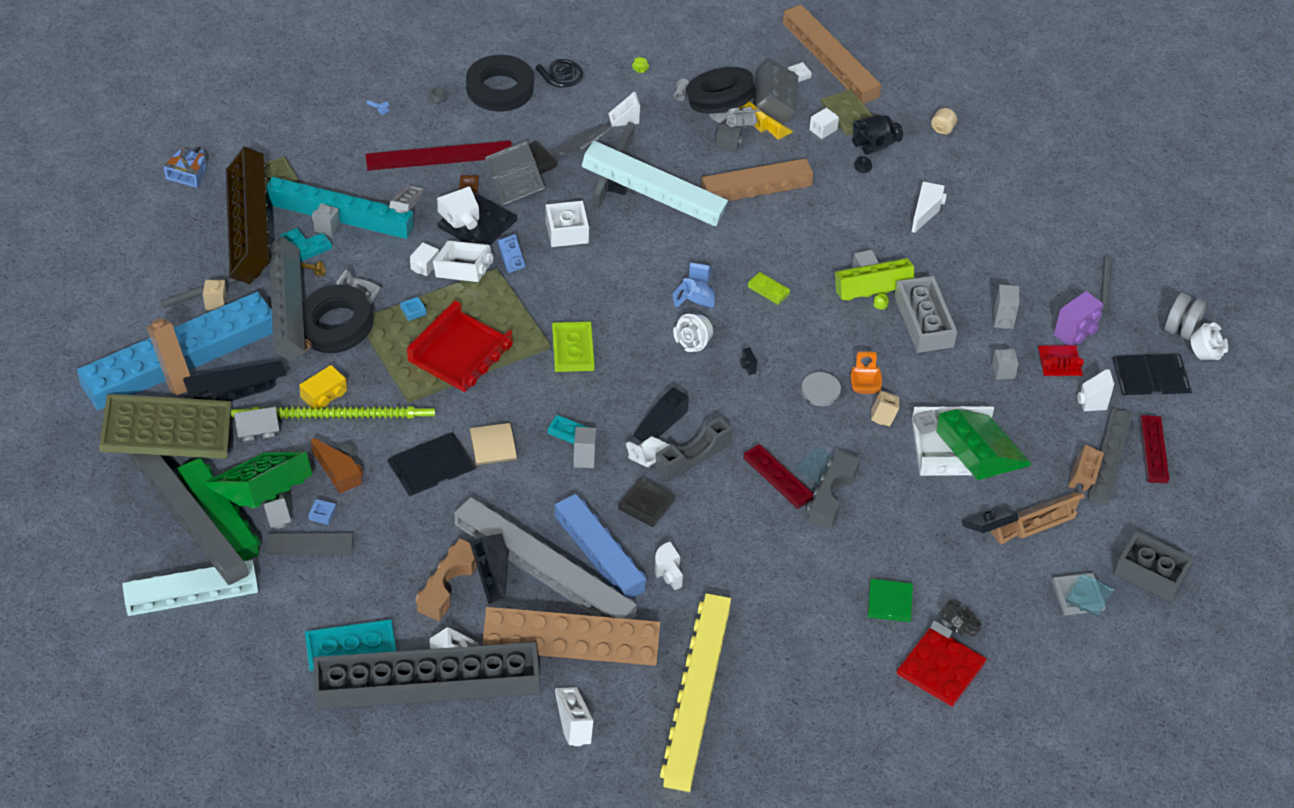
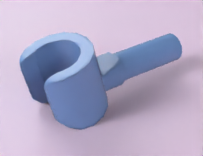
(382, 108)

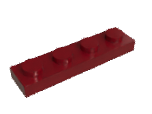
(1154, 449)
(778, 476)

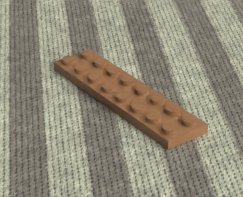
(575, 635)

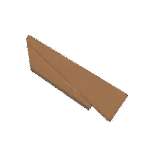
(1040, 518)

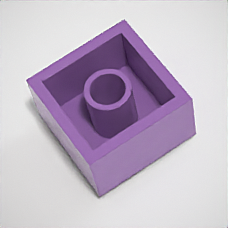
(1078, 319)

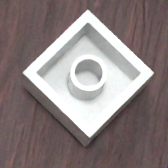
(567, 224)

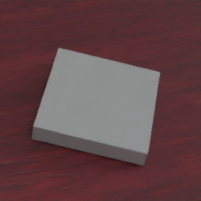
(1063, 586)

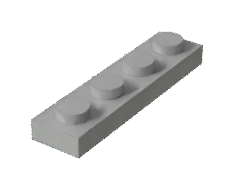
(407, 198)

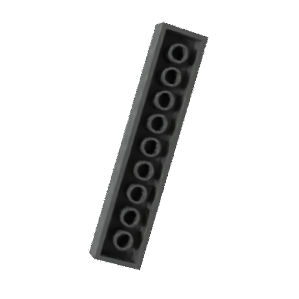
(426, 675)

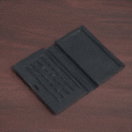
(1151, 374)
(431, 463)

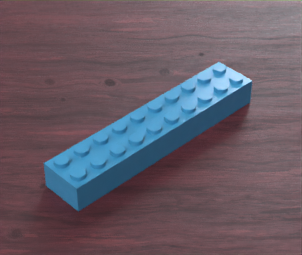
(200, 342)

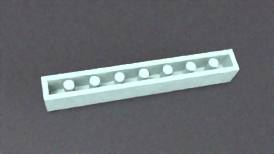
(654, 183)

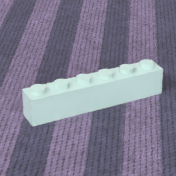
(184, 589)

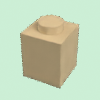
(214, 294)
(885, 409)

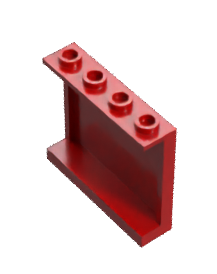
(458, 348)

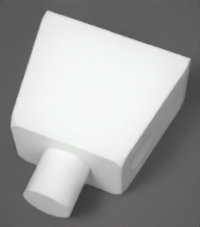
(459, 208)

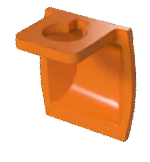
(866, 378)

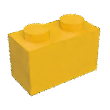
(323, 388)

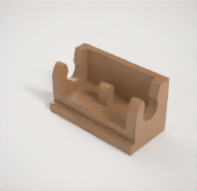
(1086, 468)

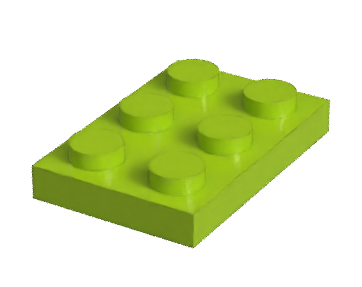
(573, 346)

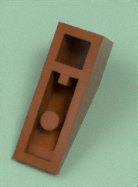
(338, 466)

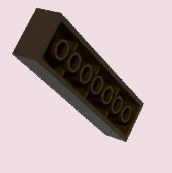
(247, 216)

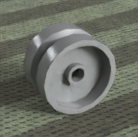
(1185, 316)

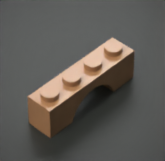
(435, 599)

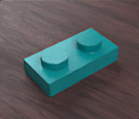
(563, 428)

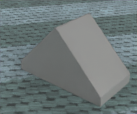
(584, 447)

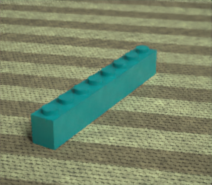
(352, 210)

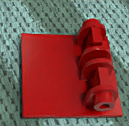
(1060, 360)

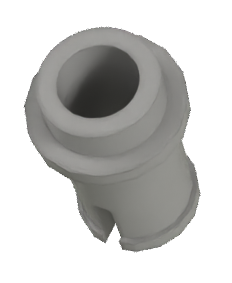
(681, 89)

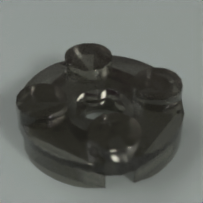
(964, 620)

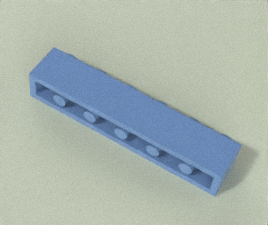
(600, 547)

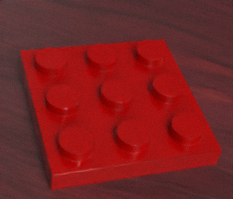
(941, 667)

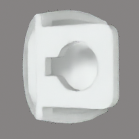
(646, 452)

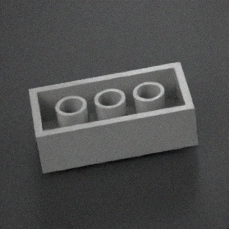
(925, 314)

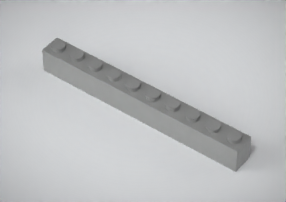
(545, 563)

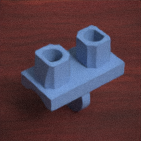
(511, 253)

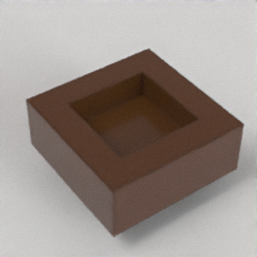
(469, 181)

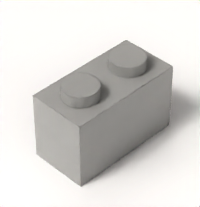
(1006, 306)
(256, 424)

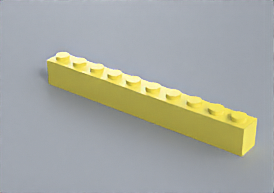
(697, 693)

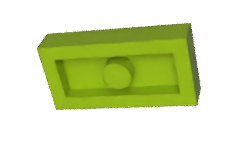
(769, 288)

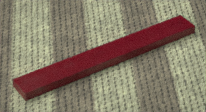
(433, 155)

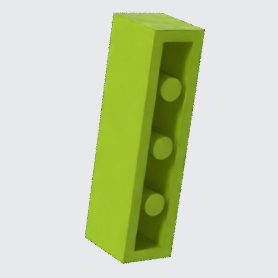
(872, 278)

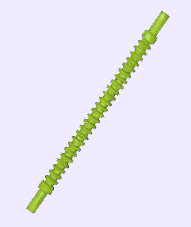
(410, 412)

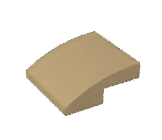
(493, 444)

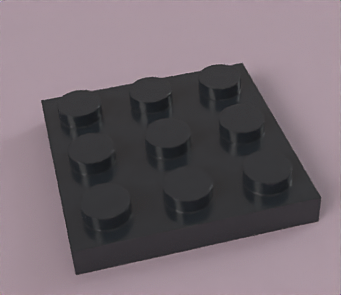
(491, 223)

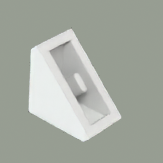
(626, 111)

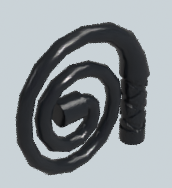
(563, 63)

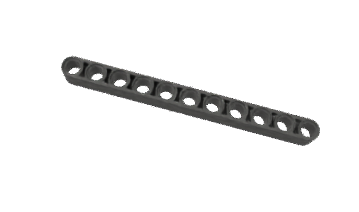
(191, 517)

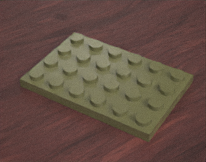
(165, 426)

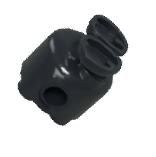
(876, 133)

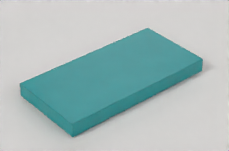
(350, 640)

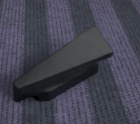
(234, 383)

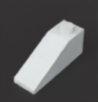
(928, 204)
(574, 716)

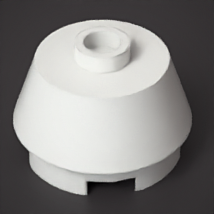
(693, 332)
(1208, 342)

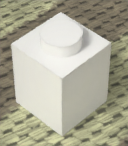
(824, 123)
(423, 258)

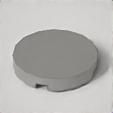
(821, 389)

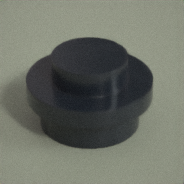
(863, 165)

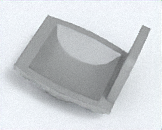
(368, 288)

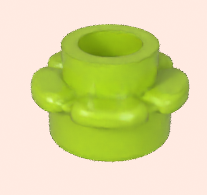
(640, 65)

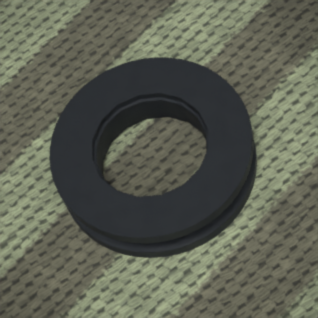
(499, 99)
(705, 100)
(347, 335)

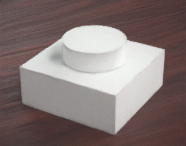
(801, 70)

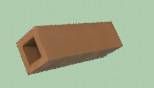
(169, 354)

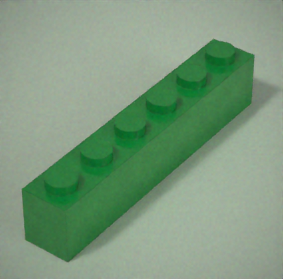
(219, 509)

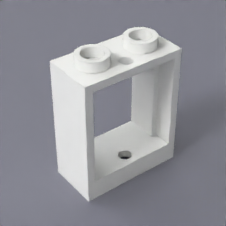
(453, 250)

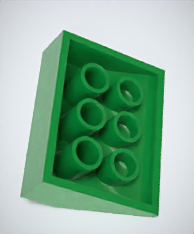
(979, 443)
(262, 477)

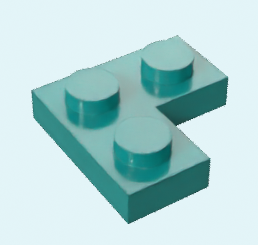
(308, 247)

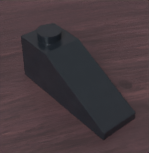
(663, 415)
(491, 561)

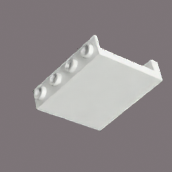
(933, 453)

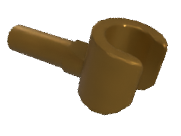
(318, 268)

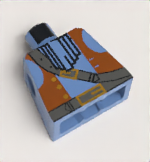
(186, 167)

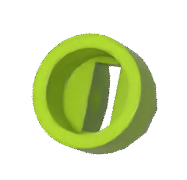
(881, 301)

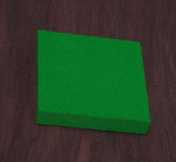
(890, 600)

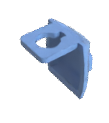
(695, 291)

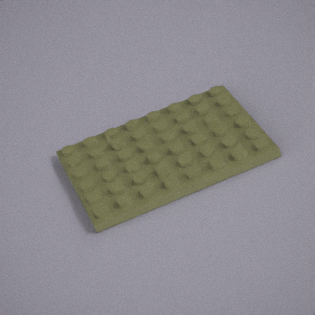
(487, 301)

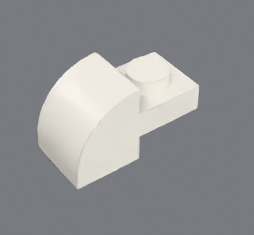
(667, 565)

